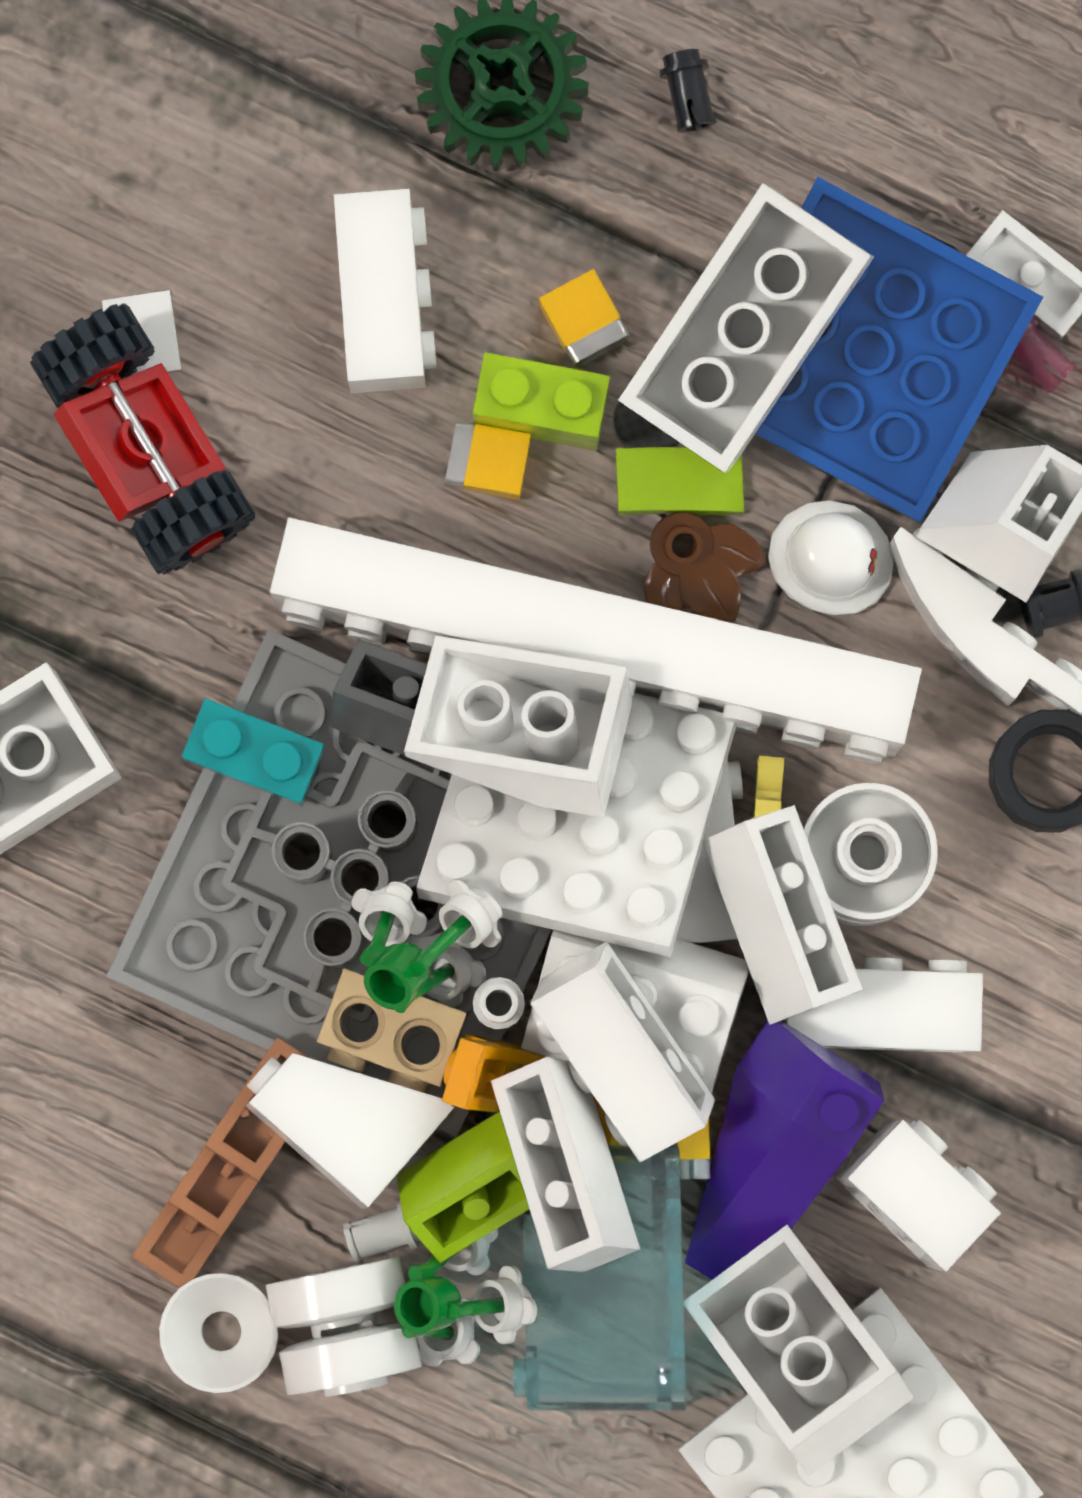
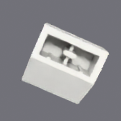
(1008, 514)

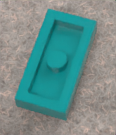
(253, 752)

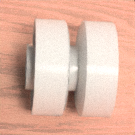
(872, 851)
(347, 1344)

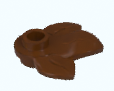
(705, 576)

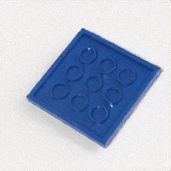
(901, 360)

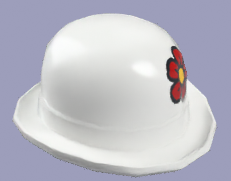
(831, 558)

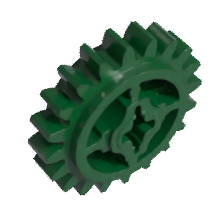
(521, 102)

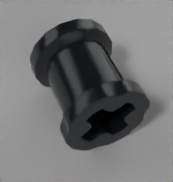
(1053, 604)

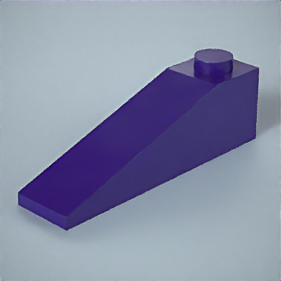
(780, 1141)

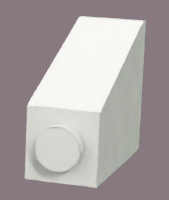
(345, 1121)

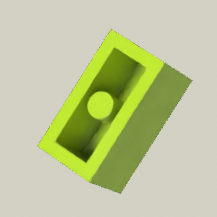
(542, 400)
(462, 1190)

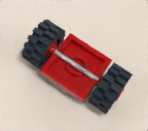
(140, 439)

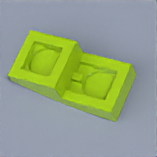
(676, 481)

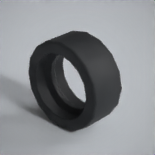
(1001, 771)

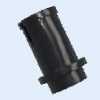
(687, 88)

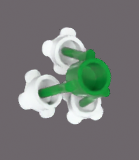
(444, 968)
(444, 1323)

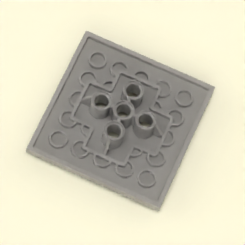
(236, 928)

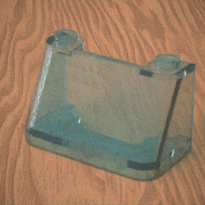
(617, 1329)

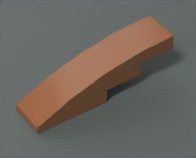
(213, 1188)

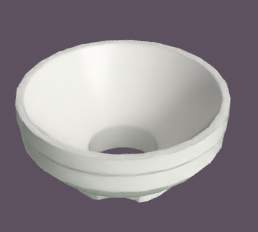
(184, 1340)

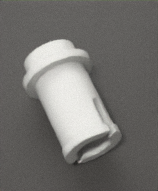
(503, 986)
(378, 1234)

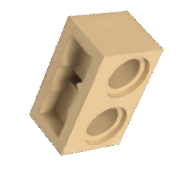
(387, 1043)

